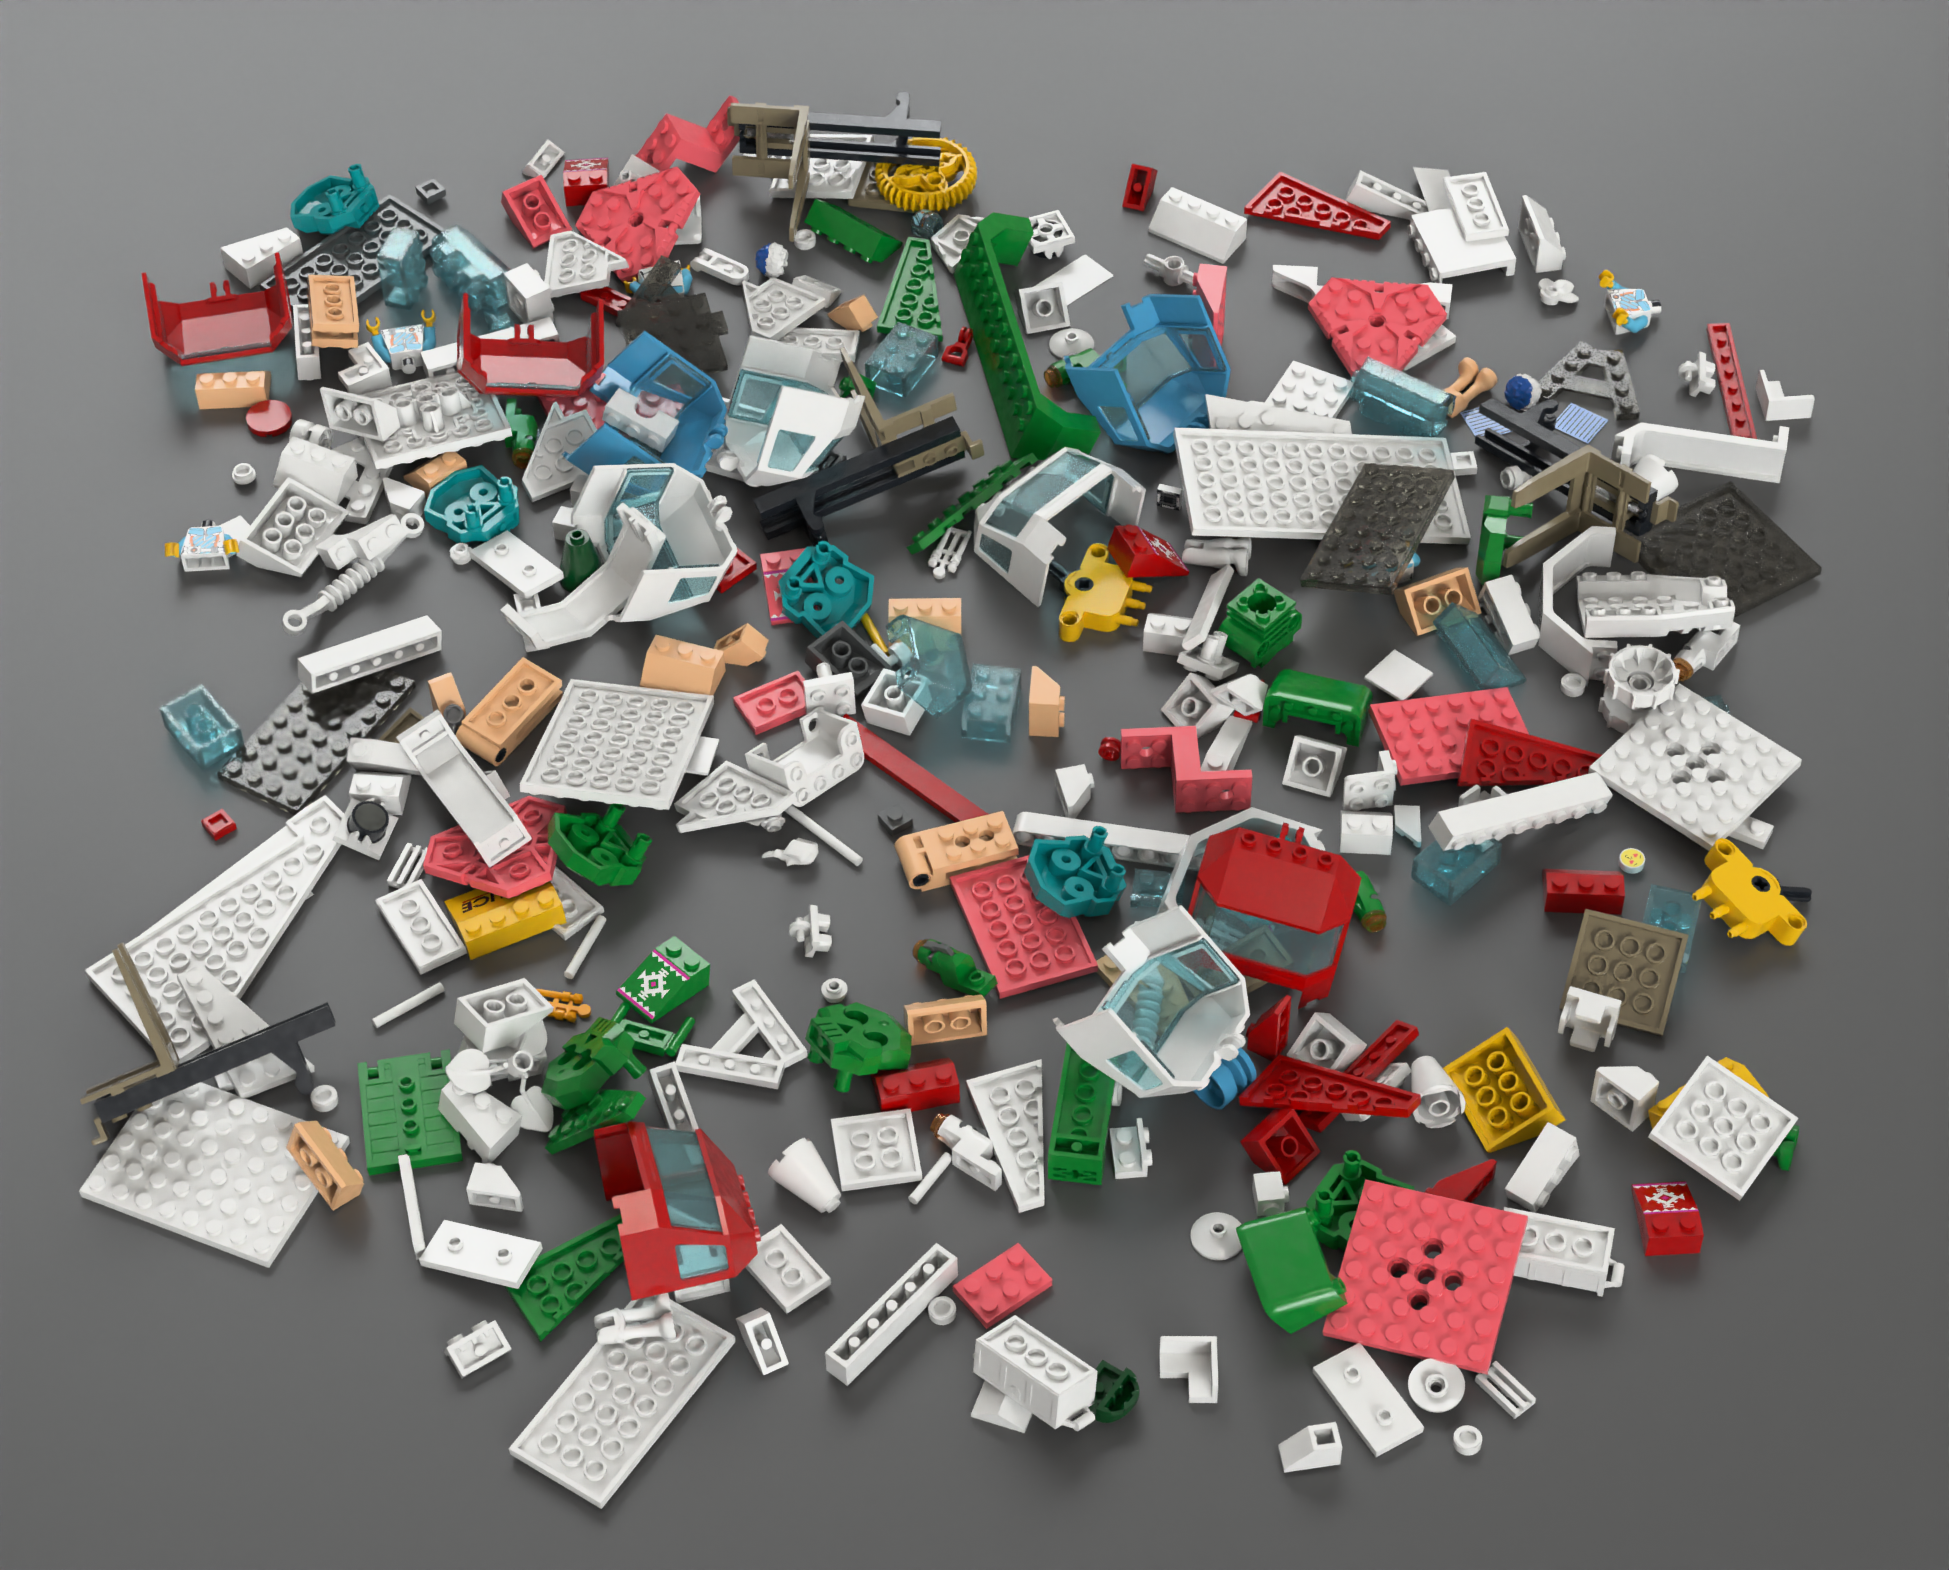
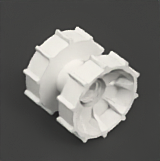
(1636, 683)

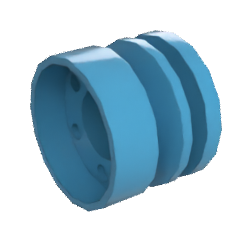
(1228, 1080)

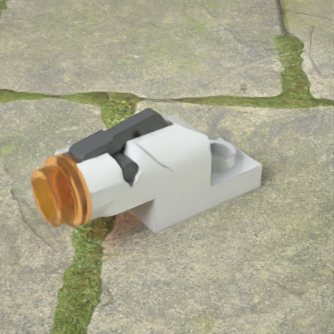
(1704, 650)
(969, 1148)

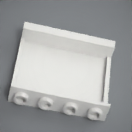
(1448, 254)

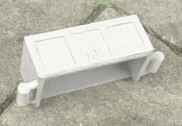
(1567, 1253)
(1037, 1373)

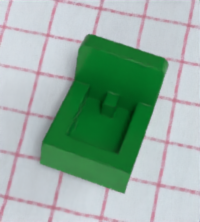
(847, 385)

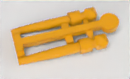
(559, 1009)

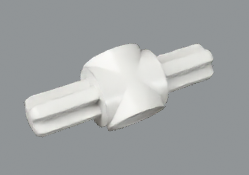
(1171, 269)

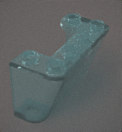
(938, 665)

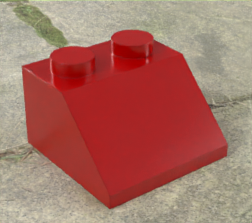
(1281, 1144)

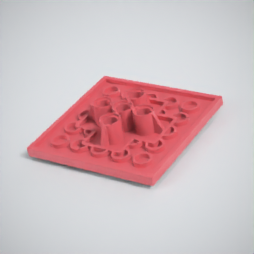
(1396, 1233)

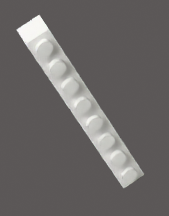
(1520, 811)

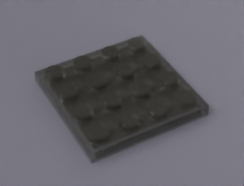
(682, 326)

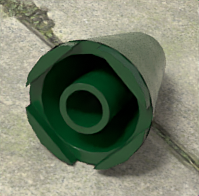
(578, 559)

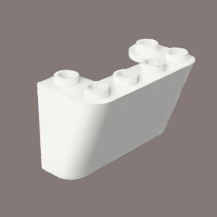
(817, 763)

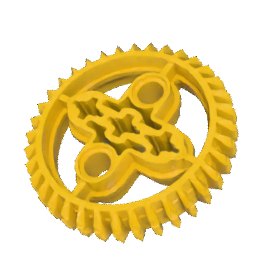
(927, 186)

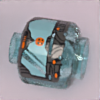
(926, 223)

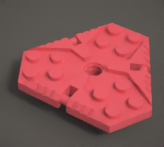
(637, 221)
(1374, 323)
(532, 865)

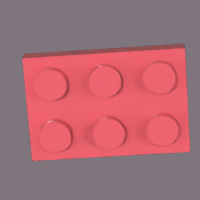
(1002, 1285)

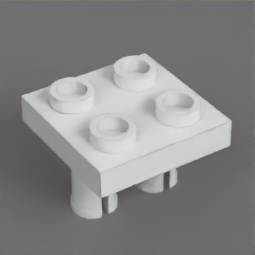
(1209, 658)
(830, 692)

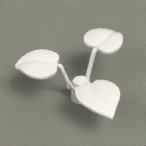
(471, 1074)

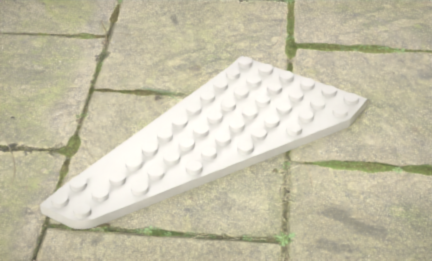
(225, 926)

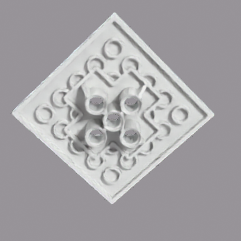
(436, 418)
(1695, 767)

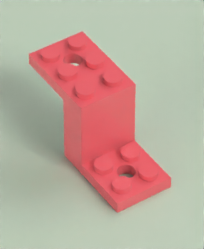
(691, 142)
(1191, 788)

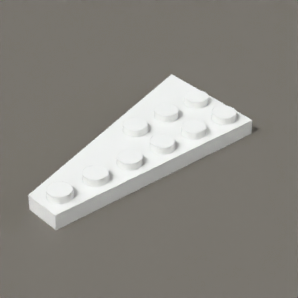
(229, 1019)
(1013, 1117)

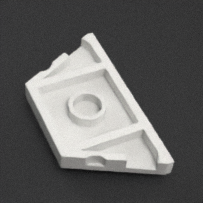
(953, 239)

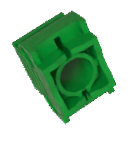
(1260, 623)

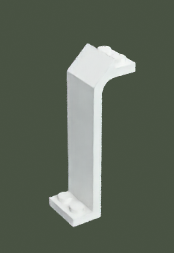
(1703, 451)
(463, 788)

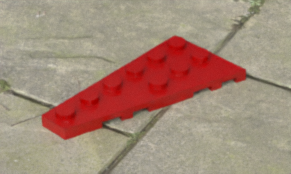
(1306, 205)
(1511, 757)
(1310, 1087)

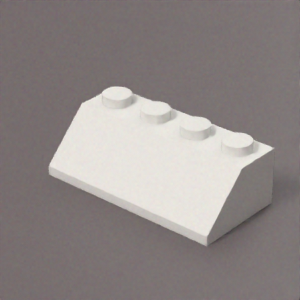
(1198, 225)

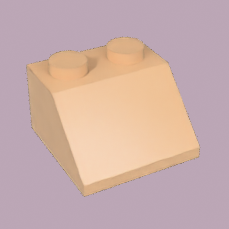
(435, 470)
(1045, 705)

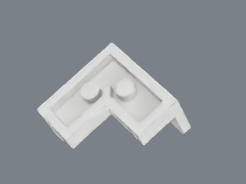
(367, 374)
(1777, 406)
(1192, 1359)

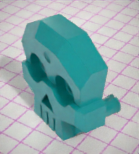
(335, 203)
(473, 505)
(837, 601)
(1075, 874)

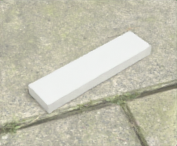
(412, 1205)

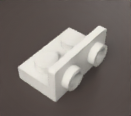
(1130, 1151)
(477, 1348)

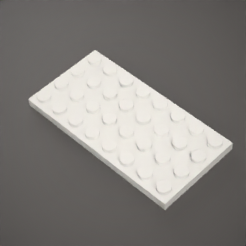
(620, 1404)

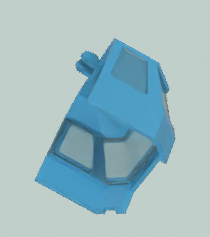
(1155, 373)
(661, 383)

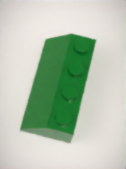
(851, 231)

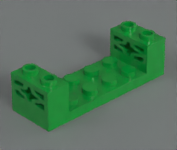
(1080, 1122)

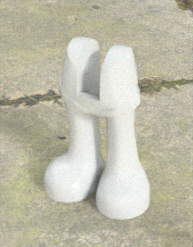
(613, 1323)

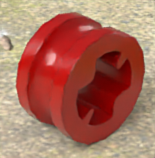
(1110, 748)

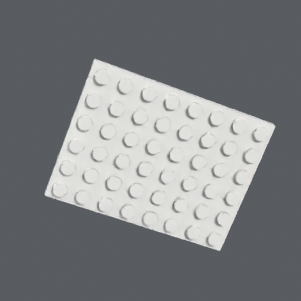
(618, 744)
(209, 1172)

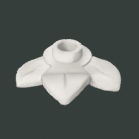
(1556, 291)

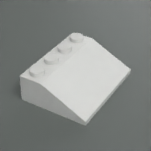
(290, 529)

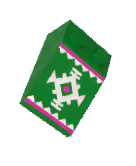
(665, 980)

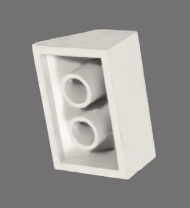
(1540, 237)
(359, 414)
(317, 469)

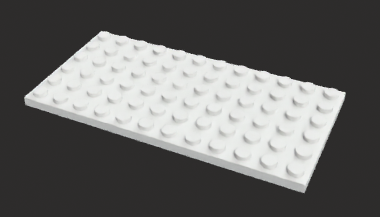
(1296, 480)

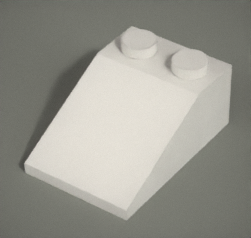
(500, 1014)

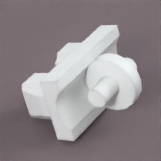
(1698, 375)
(808, 929)

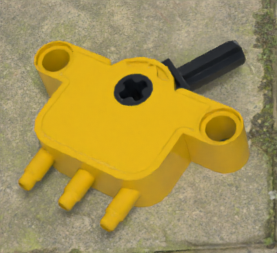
(1095, 595)
(1750, 897)

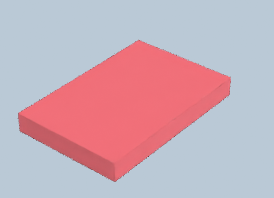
(773, 703)

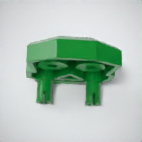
(1493, 535)
(598, 846)
(857, 1042)
(588, 1064)
(1339, 1196)

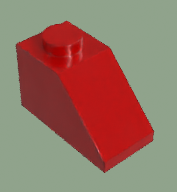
(1139, 187)

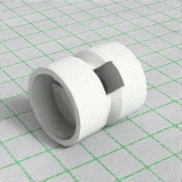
(312, 433)

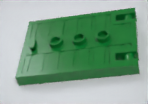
(404, 1114)

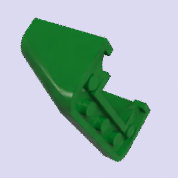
(1320, 701)
(1290, 1268)

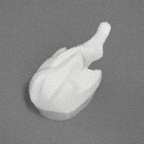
(796, 853)

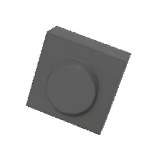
(430, 191)
(895, 820)

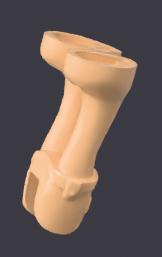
(1469, 372)

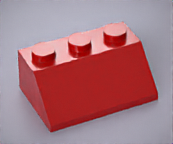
(1583, 889)
(918, 1087)

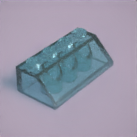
(1477, 649)

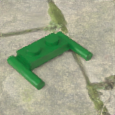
(650, 1038)

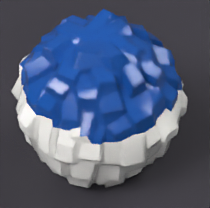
(771, 259)
(1522, 392)

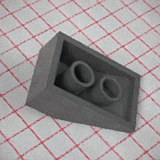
(846, 654)

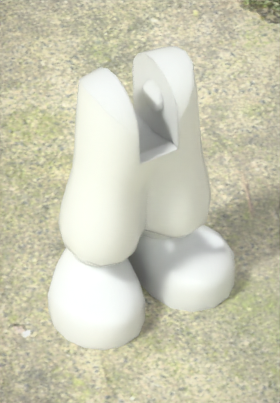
(1219, 553)

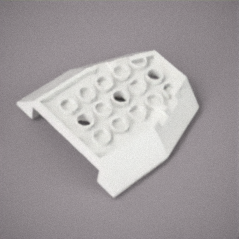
(1651, 604)

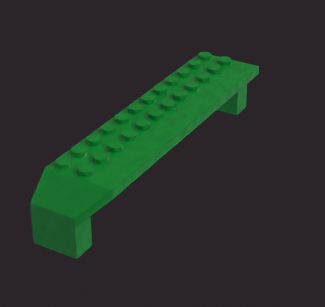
(1025, 415)

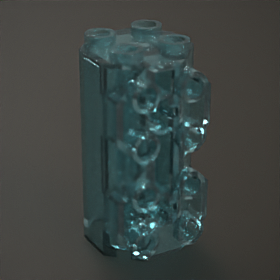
(469, 264)
(1394, 395)

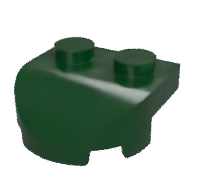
(1115, 1393)

